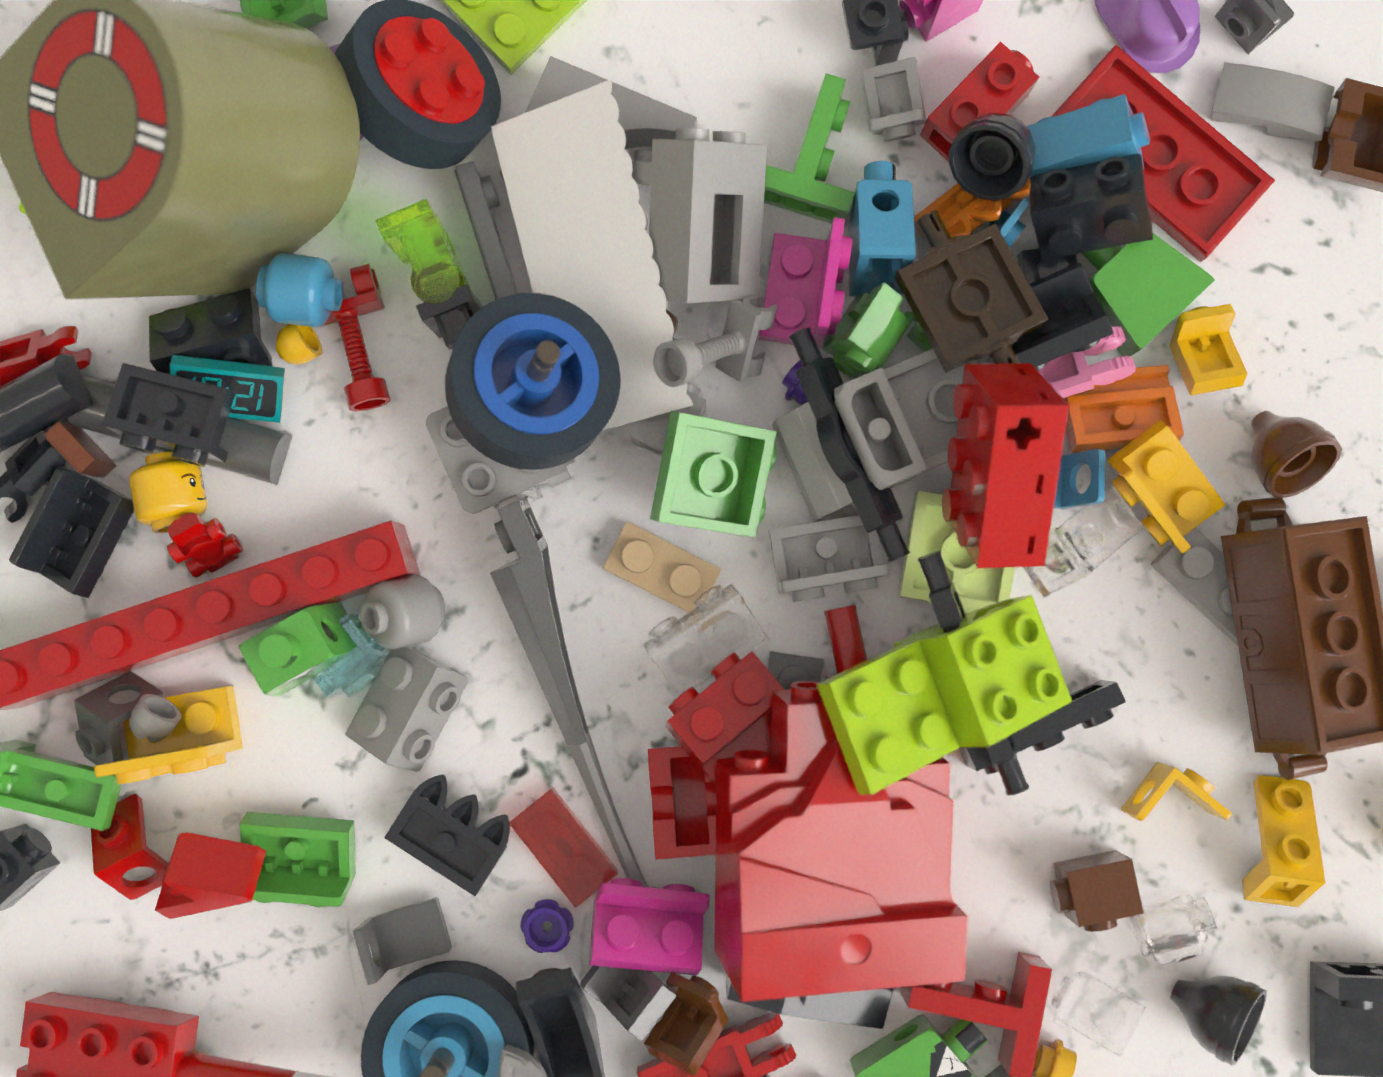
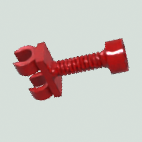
(365, 390)

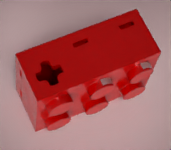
(1004, 464)

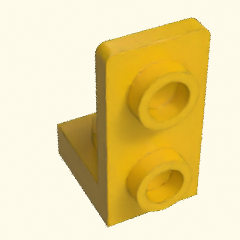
(1289, 844)

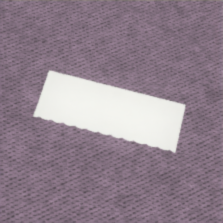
(589, 236)

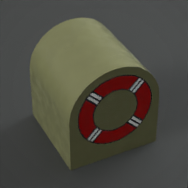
(172, 143)

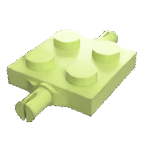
(932, 533)

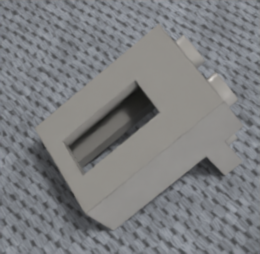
(705, 213)

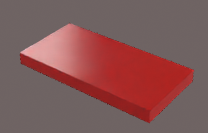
(1192, 173)

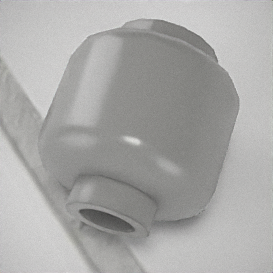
(402, 611)

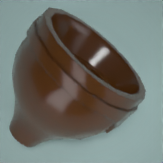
(1291, 453)

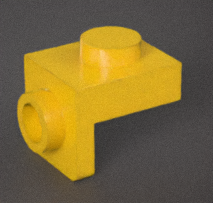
(1206, 350)

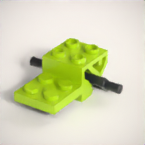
(947, 689)

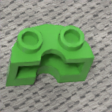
(868, 331)

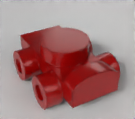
(202, 544)

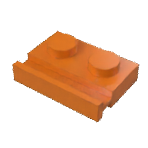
(1122, 410)

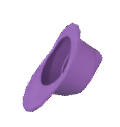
(1154, 32)

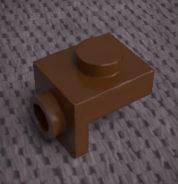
(688, 1025)

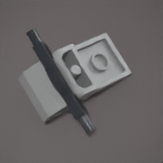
(867, 434)

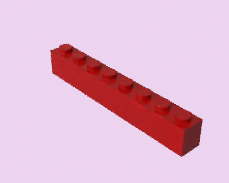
(203, 614)

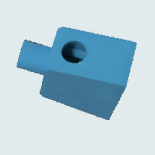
(880, 229)

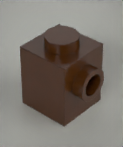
(1096, 890)

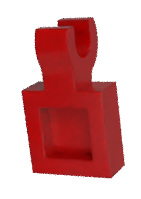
(35, 348)

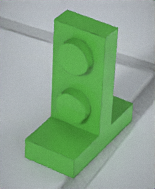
(800, 190)
(55, 787)

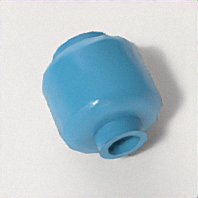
(299, 290)

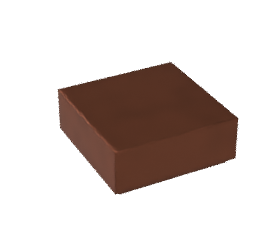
(79, 450)

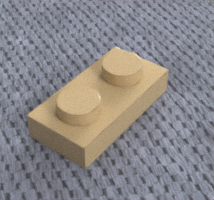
(660, 567)

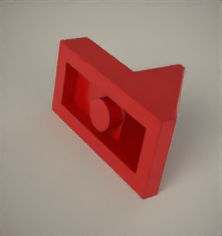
(208, 875)

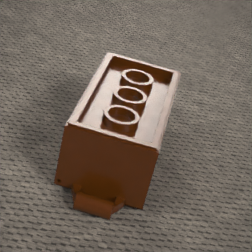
(1306, 634)

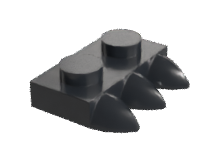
(448, 836)

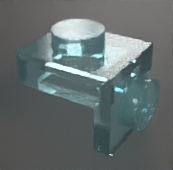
(353, 670)

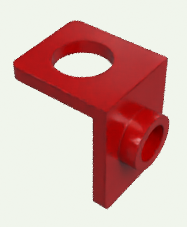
(125, 848)

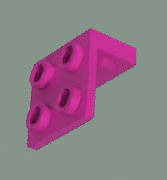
(804, 283)

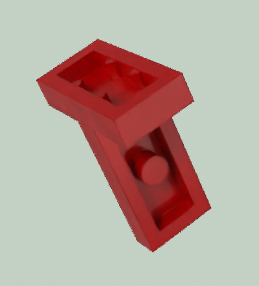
(989, 1004)

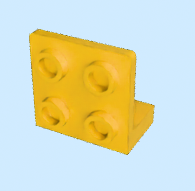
(198, 741)

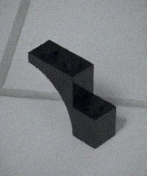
(561, 1023)

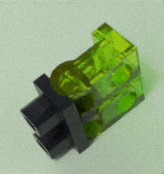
(436, 274)

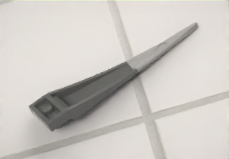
(533, 608)

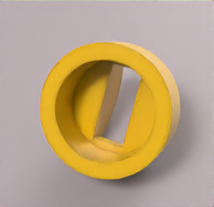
(298, 344)

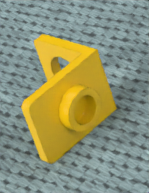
(1161, 778)

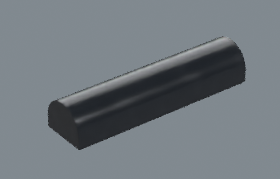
(41, 399)

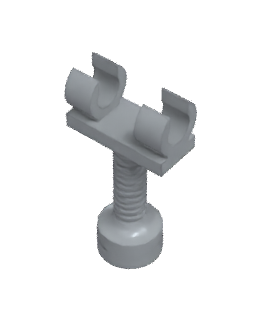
(682, 361)

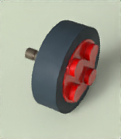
(419, 84)

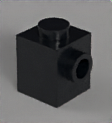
(23, 862)

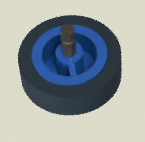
(532, 381)

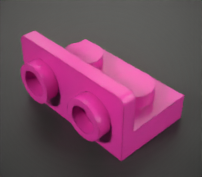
(648, 927)

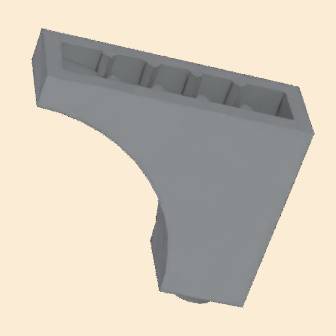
(638, 114)

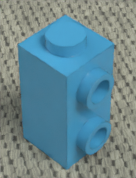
(1088, 135)

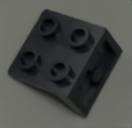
(1346, 1019)

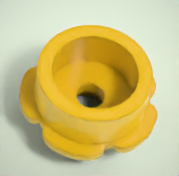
(1054, 1061)

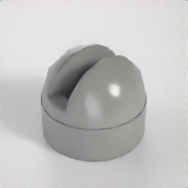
(153, 718)

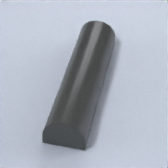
(250, 447)

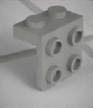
(477, 478)

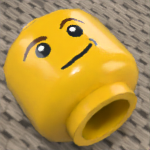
(166, 491)

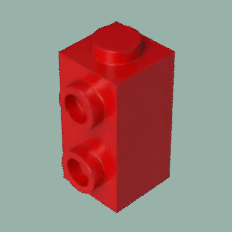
(991, 87)

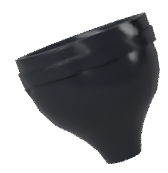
(992, 156)
(1221, 1013)

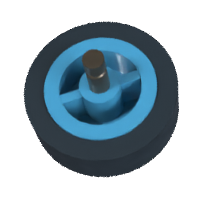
(445, 1024)

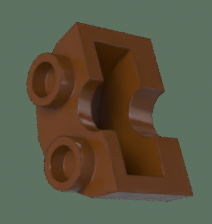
(1354, 142)

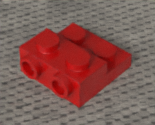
(727, 715)

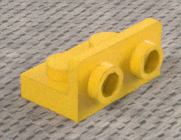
(1166, 485)

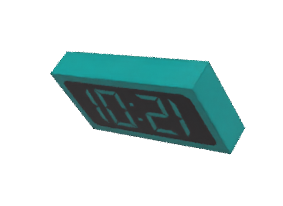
(256, 387)

